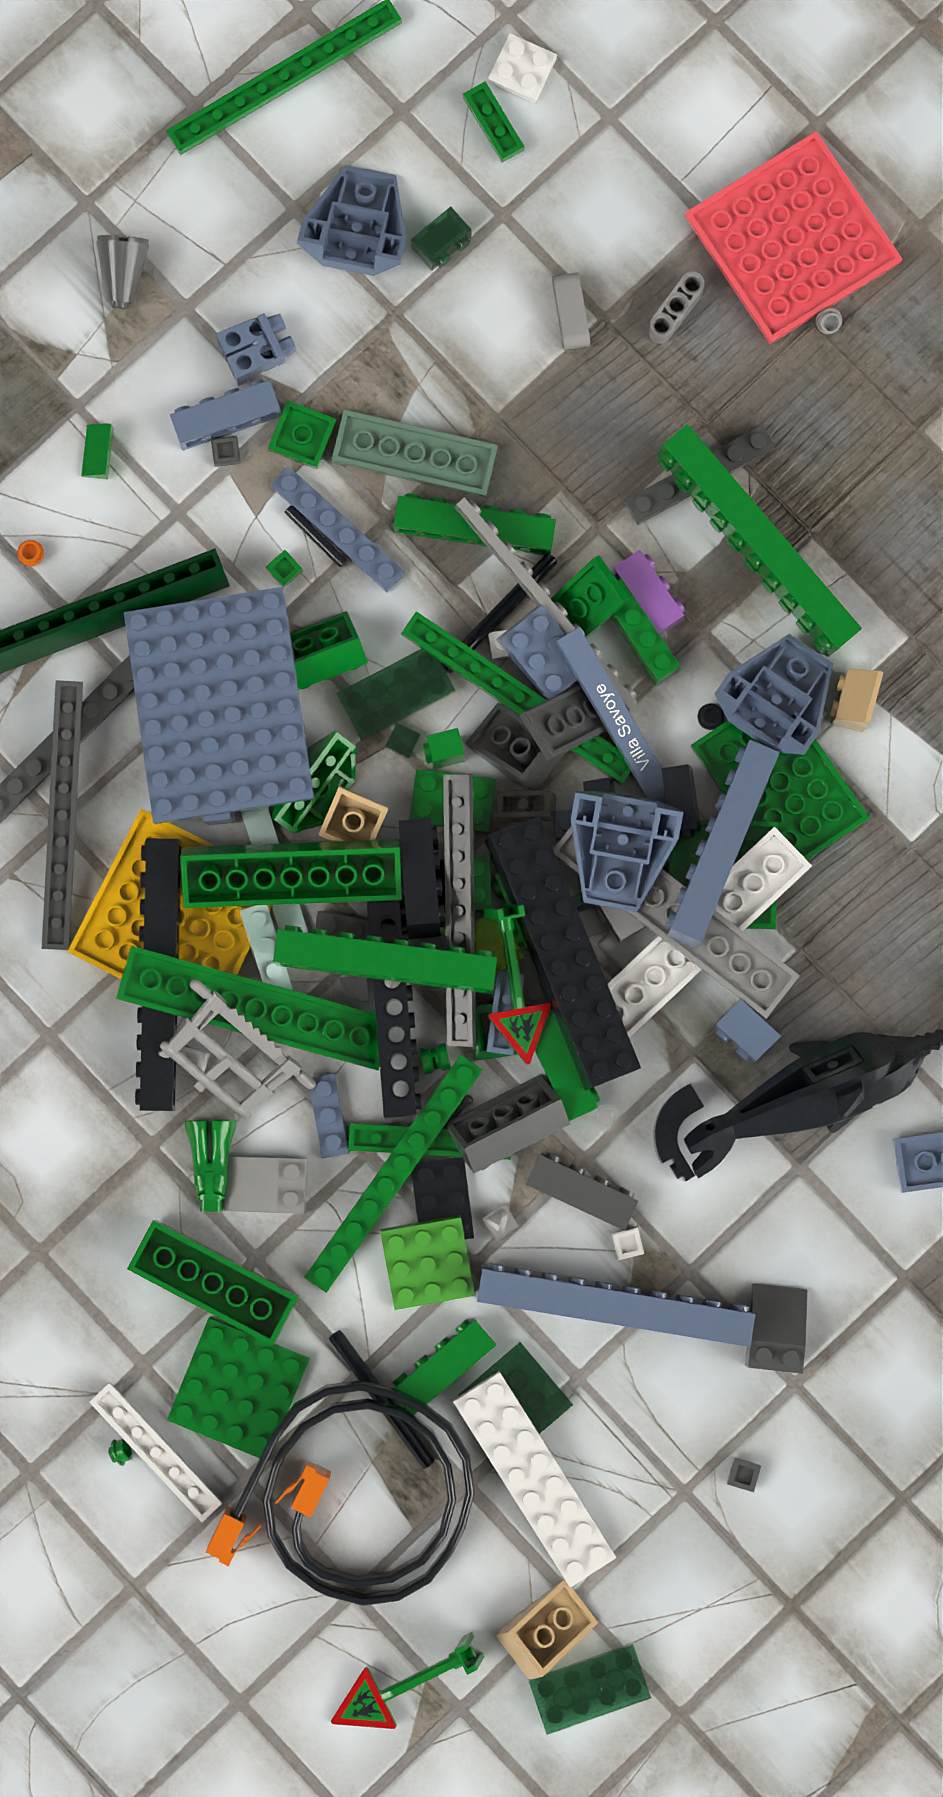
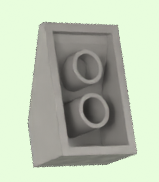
(266, 1185)

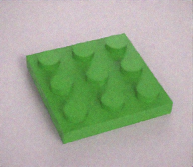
(427, 1262)

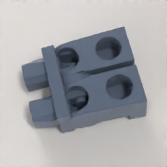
(254, 347)

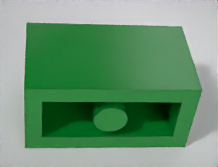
(444, 749)

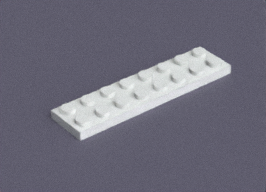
(534, 1479)

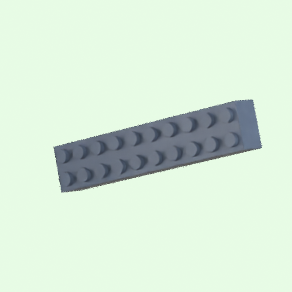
(616, 1307)

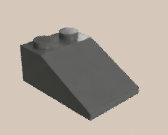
(511, 748)
(778, 1329)

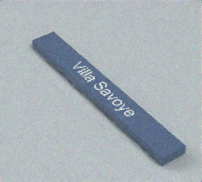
(613, 713)

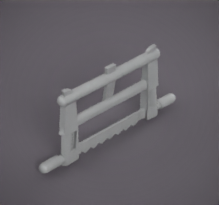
(261, 1089)

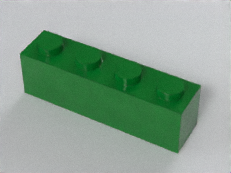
(644, 639)
(562, 1071)
(446, 1364)

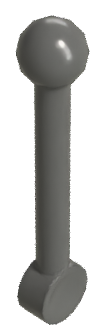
(467, 1100)

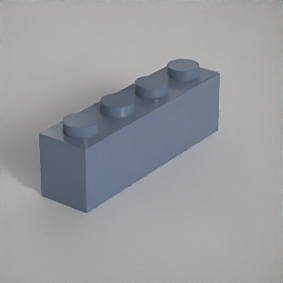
(225, 414)

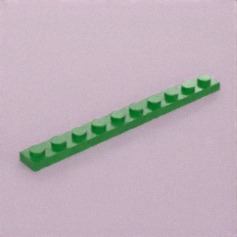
(284, 76)
(504, 688)
(393, 1173)

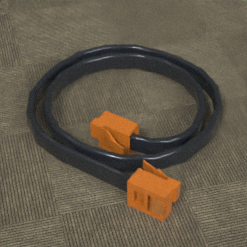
(315, 1481)

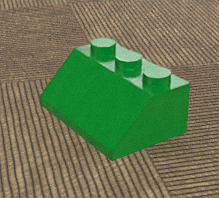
(326, 650)

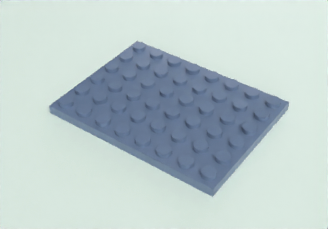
(218, 705)

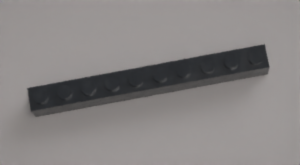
(161, 936)

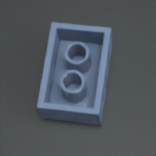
(536, 654)

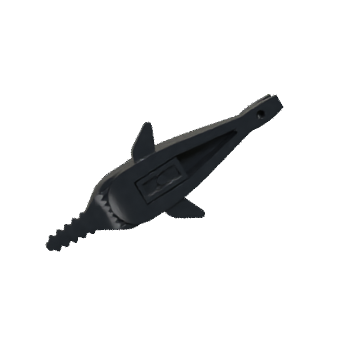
(816, 1091)

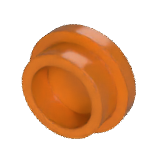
(30, 553)

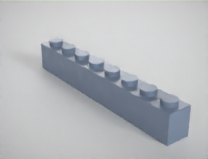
(722, 844)

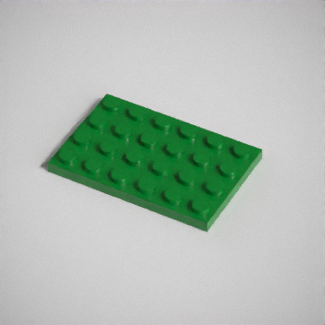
(801, 793)

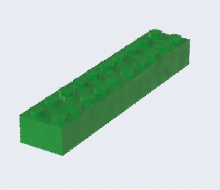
(757, 541)

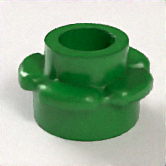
(120, 1452)

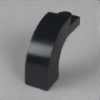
(666, 1128)

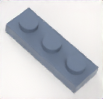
(502, 1002)
(329, 1117)

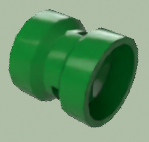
(441, 1056)

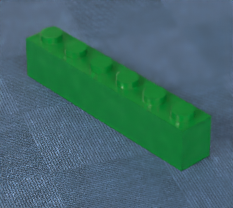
(442, 521)

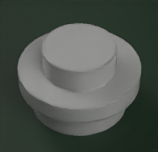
(829, 320)

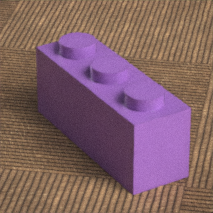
(650, 591)

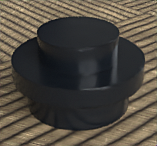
(710, 716)

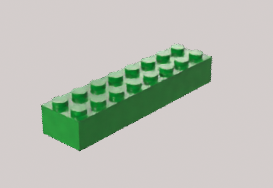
(291, 873)
(384, 960)

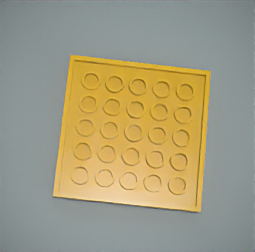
(112, 924)

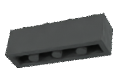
(582, 1192)

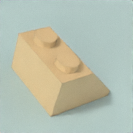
(856, 698)
(352, 817)

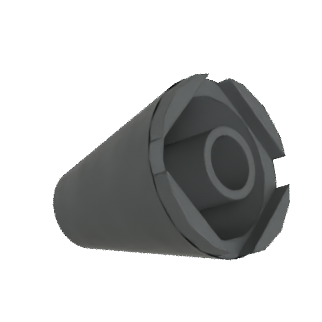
(121, 267)

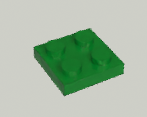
(302, 434)

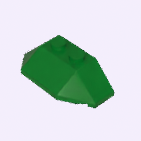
(331, 766)

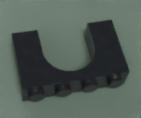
(679, 793)

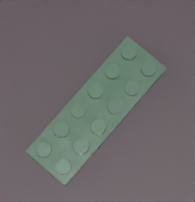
(414, 453)

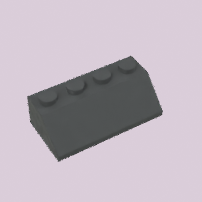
(507, 1123)

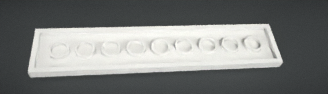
(749, 890)

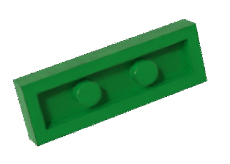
(493, 122)

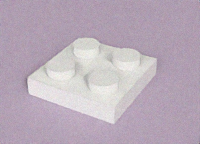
(522, 68)

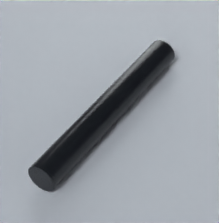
(315, 536)

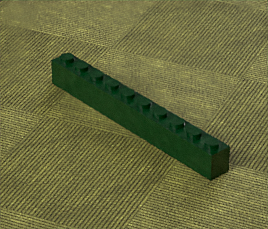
(106, 609)

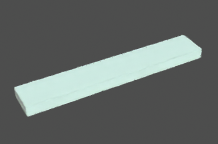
(262, 831)

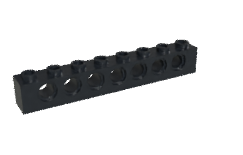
(394, 1105)

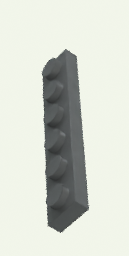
(667, 493)

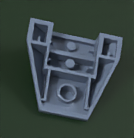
(356, 223)
(778, 695)
(621, 845)

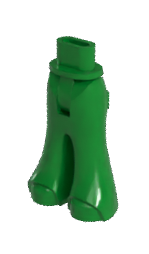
(210, 1177)

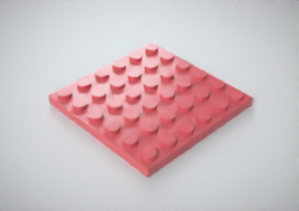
(793, 237)

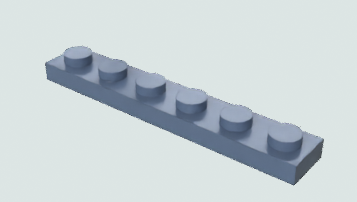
(337, 529)

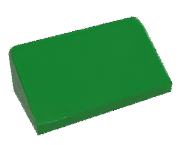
(97, 451)

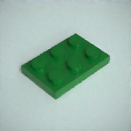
(591, 596)
(429, 799)

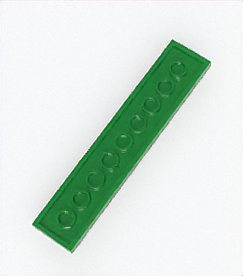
(281, 1013)

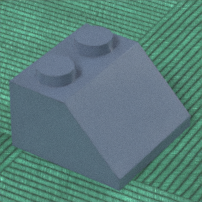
(746, 1031)

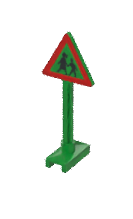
(522, 1023)
(367, 1704)

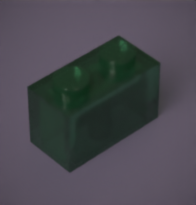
(442, 239)

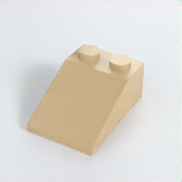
(547, 1630)

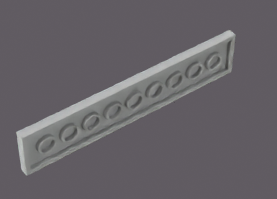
(724, 951)

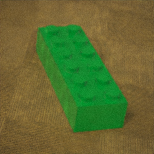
(213, 1282)

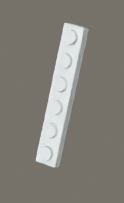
(156, 1452)

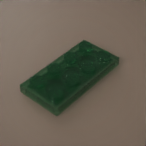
(395, 693)
(589, 1689)

